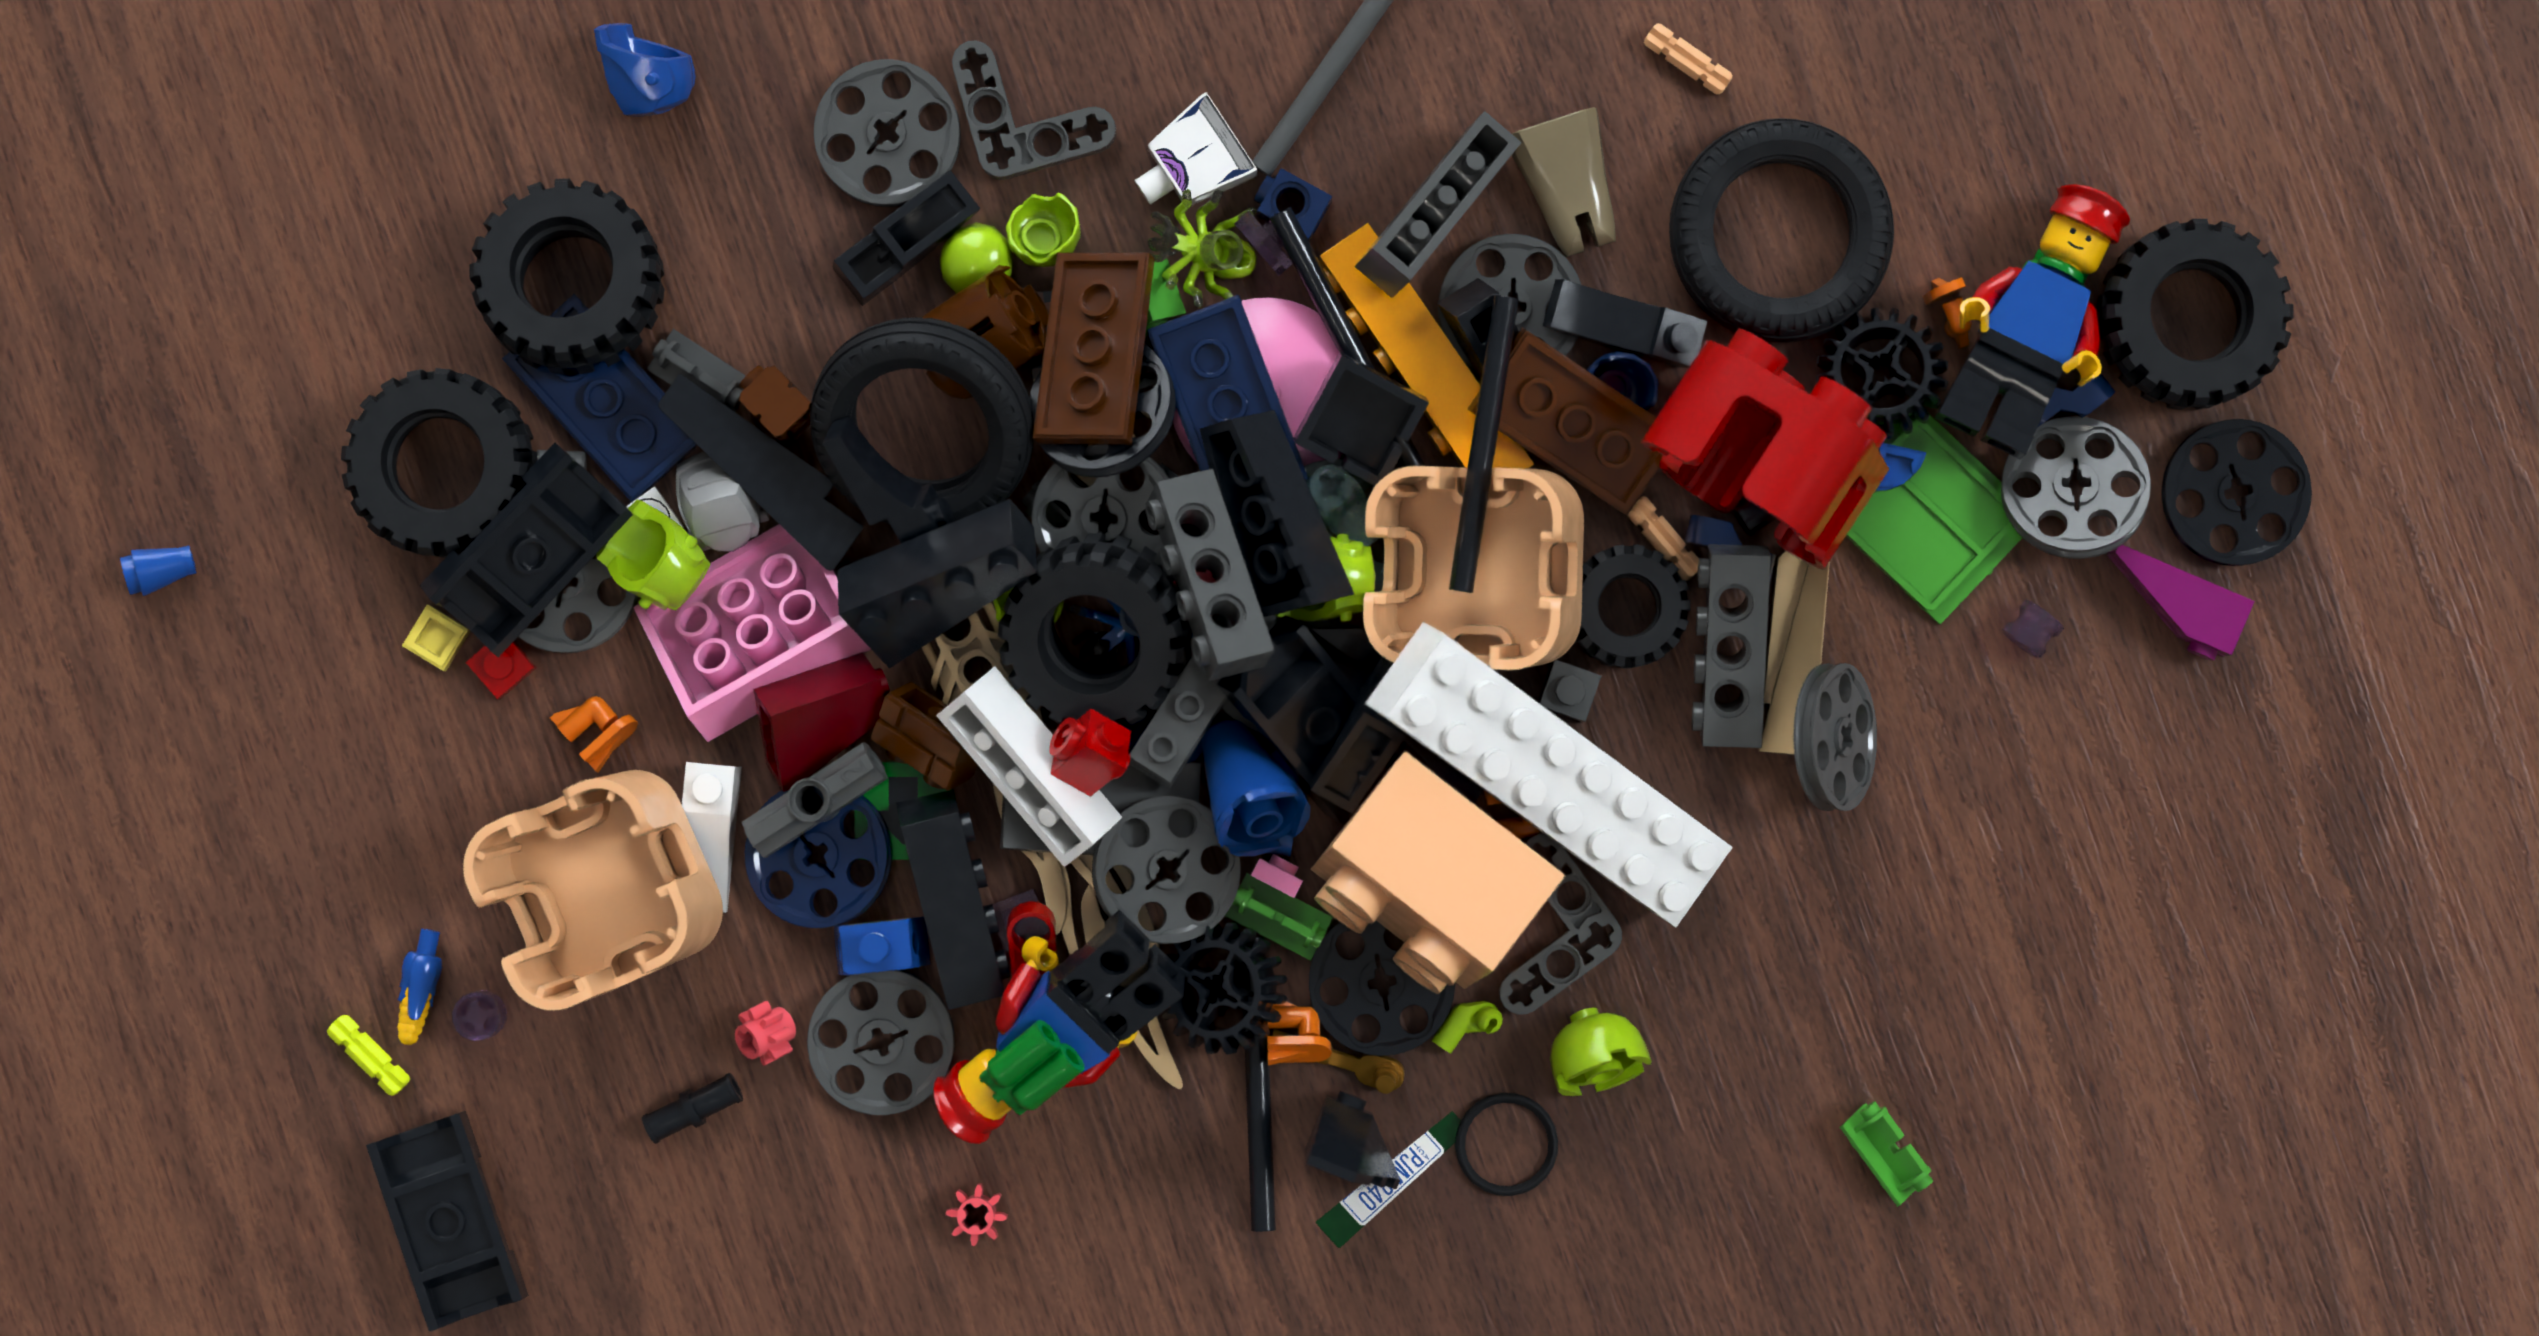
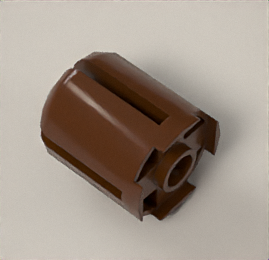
(1002, 315)

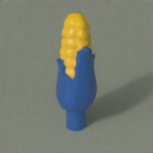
(418, 986)

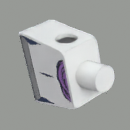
(1196, 155)

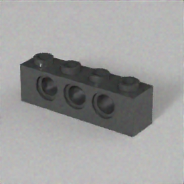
(1438, 204)
(1199, 502)
(1741, 720)
(1181, 721)

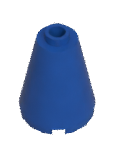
(1249, 791)

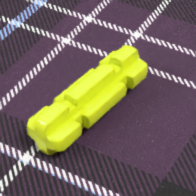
(368, 1055)

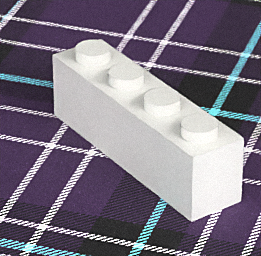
(1015, 755)

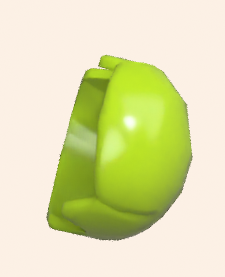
(1043, 229)
(972, 254)

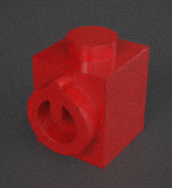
(1089, 751)

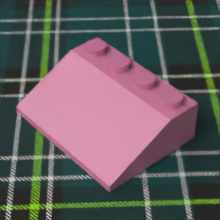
(747, 625)

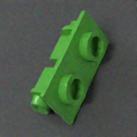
(1279, 917)
(1874, 1137)

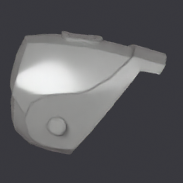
(715, 506)

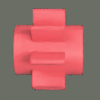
(765, 1033)
(976, 1201)

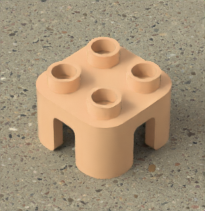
(1526, 573)
(598, 887)

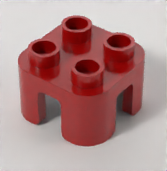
(1755, 433)

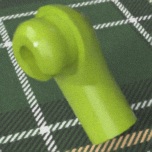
(1467, 1018)

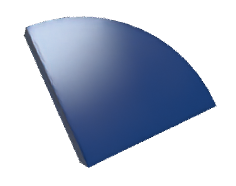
(1902, 465)

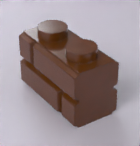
(776, 403)
(919, 738)

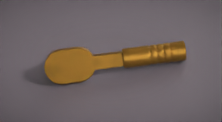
(1371, 1070)

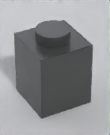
(1569, 691)

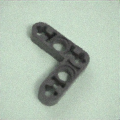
(1021, 138)
(1577, 923)

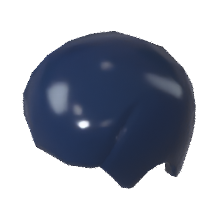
(1628, 376)

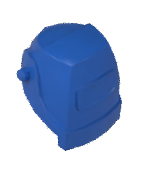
(643, 73)

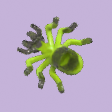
(1212, 252)

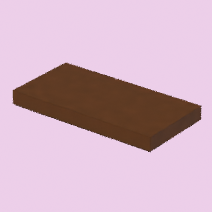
(1094, 348)
(1576, 423)

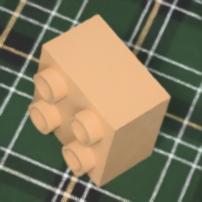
(1433, 877)

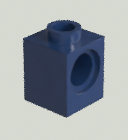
(1315, 200)

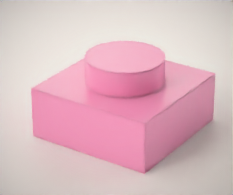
(1278, 874)

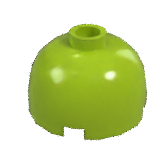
(1597, 1051)

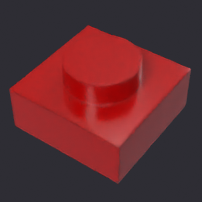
(501, 672)

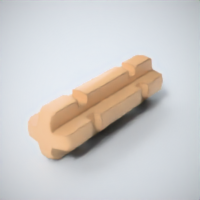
(1688, 59)
(1663, 537)

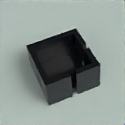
(1360, 416)

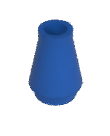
(155, 568)

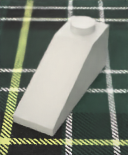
(711, 809)

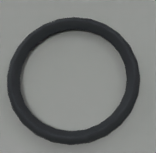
(1550, 1159)

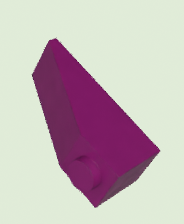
(2189, 605)

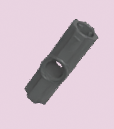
(789, 815)

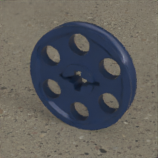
(810, 878)

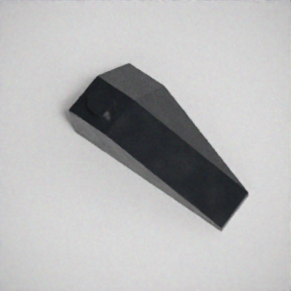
(1350, 1143)

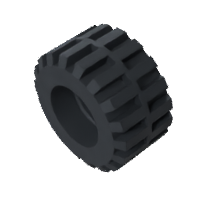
(1670, 600)

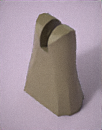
(1568, 177)

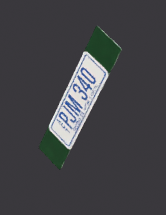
(1368, 1200)

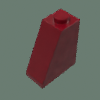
(817, 715)

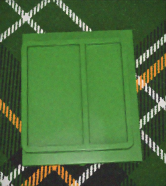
(1940, 526)

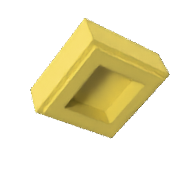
(436, 637)

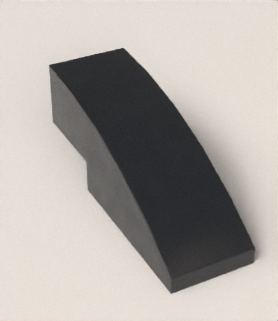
(905, 237)

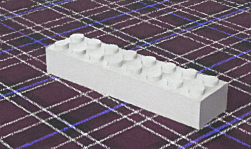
(1548, 774)

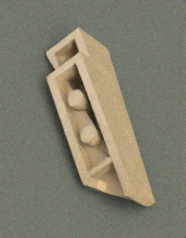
(1792, 645)

